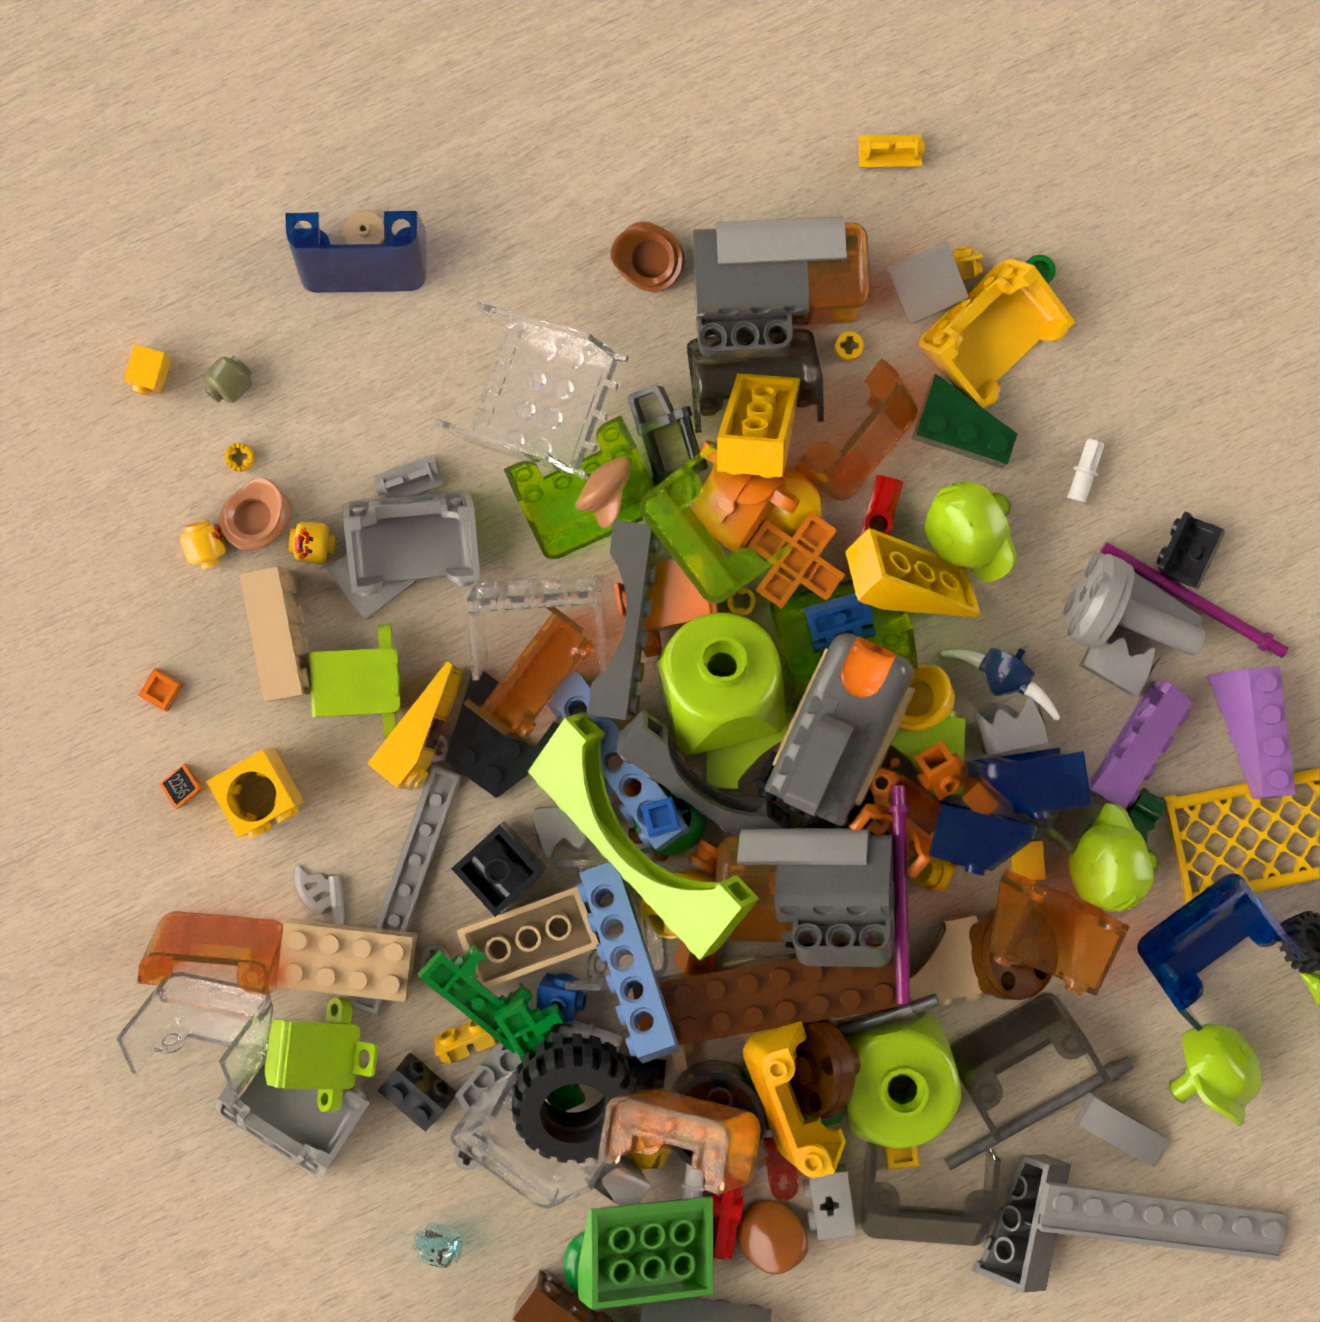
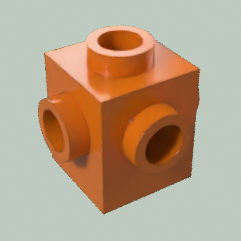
(940, 770)

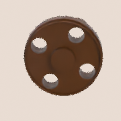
(998, 980)
(824, 1070)

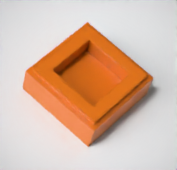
(160, 689)

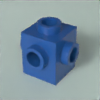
(552, 991)

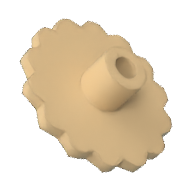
(363, 228)

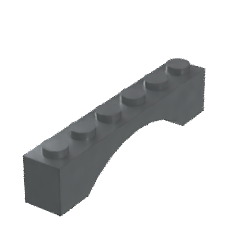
(615, 690)
(650, 748)

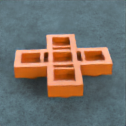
(801, 564)

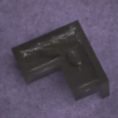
(1068, 825)

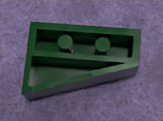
(962, 426)

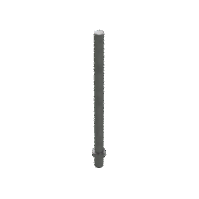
(1039, 1113)

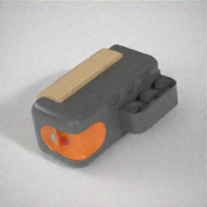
(842, 728)

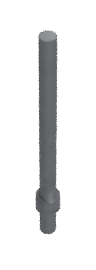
(905, 1012)

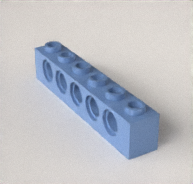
(577, 691)
(660, 1038)

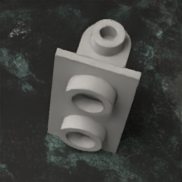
(409, 478)

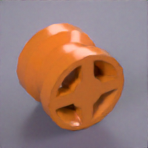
(705, 856)

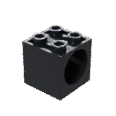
(499, 868)

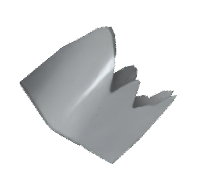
(1117, 665)
(1007, 730)
(555, 827)
(622, 1182)

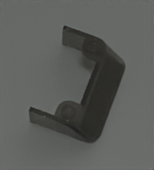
(714, 379)
(1010, 1040)
(886, 1219)

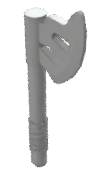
(331, 885)

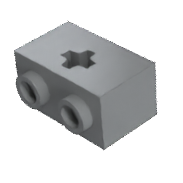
(833, 1221)

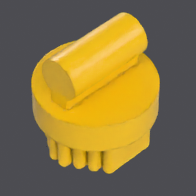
(936, 874)

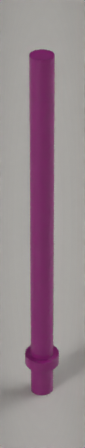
(1264, 640)
(899, 811)

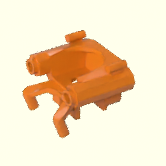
(919, 820)

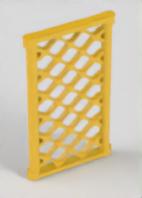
(1227, 793)

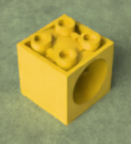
(229, 783)

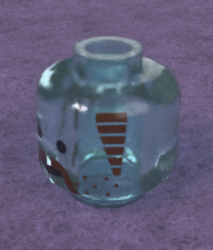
(438, 1245)

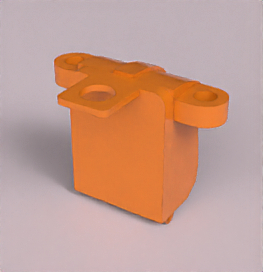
(738, 505)
(674, 603)

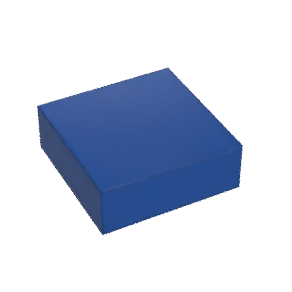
(661, 817)

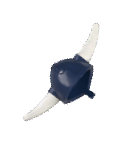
(1005, 674)

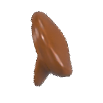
(648, 256)
(772, 1237)

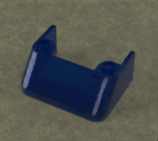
(1035, 780)
(976, 838)
(1202, 934)

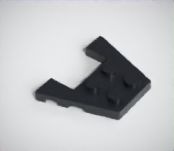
(484, 752)

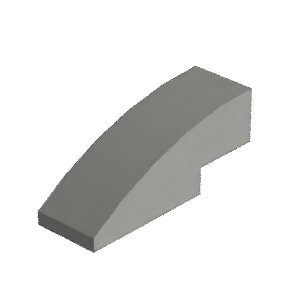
(1121, 1130)

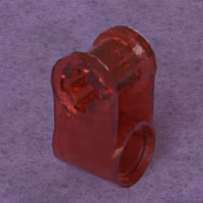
(777, 1167)

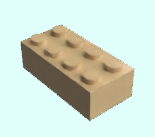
(276, 633)
(530, 936)
(346, 960)

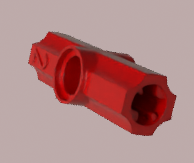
(883, 502)
(726, 1216)

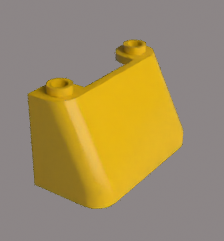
(995, 329)
(802, 1142)

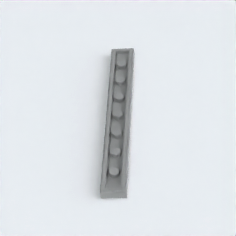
(415, 861)

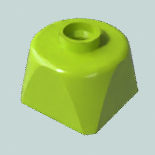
(715, 710)
(929, 1104)

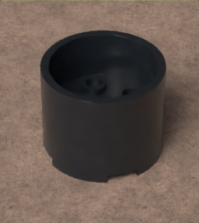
(721, 1084)

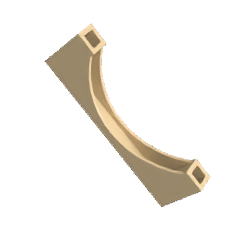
(943, 970)

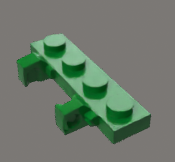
(459, 985)
(525, 1031)

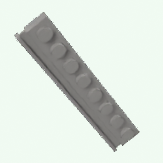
(1161, 1221)

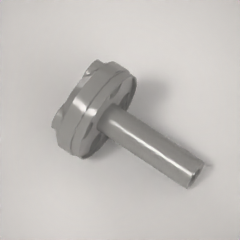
(1104, 601)

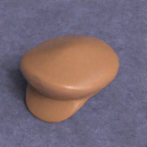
(604, 490)
(255, 515)

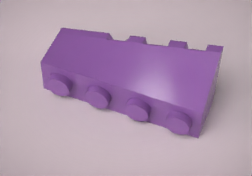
(1258, 727)
(1140, 743)

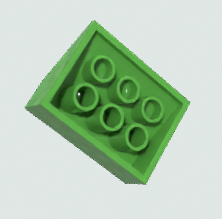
(647, 1253)

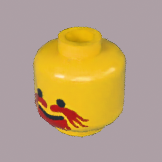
(311, 542)
(203, 543)

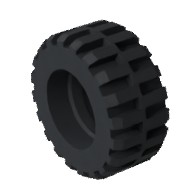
(559, 1064)

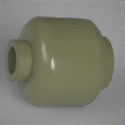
(227, 379)

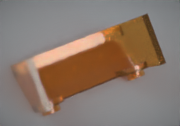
(535, 676)

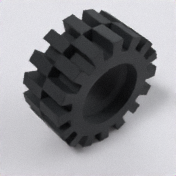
(1305, 932)

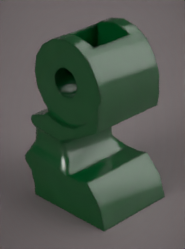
(1146, 812)

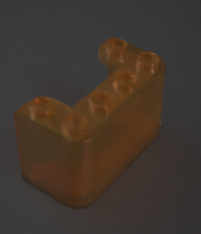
(721, 1136)

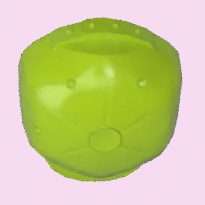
(971, 530)
(1112, 862)
(1219, 1070)

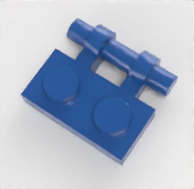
(838, 616)

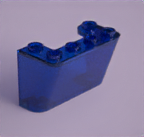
(359, 267)

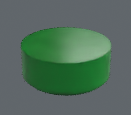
(1044, 265)

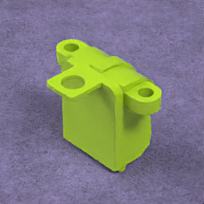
(358, 682)
(319, 1054)

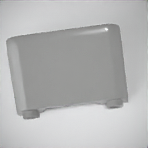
(411, 539)
(293, 1122)

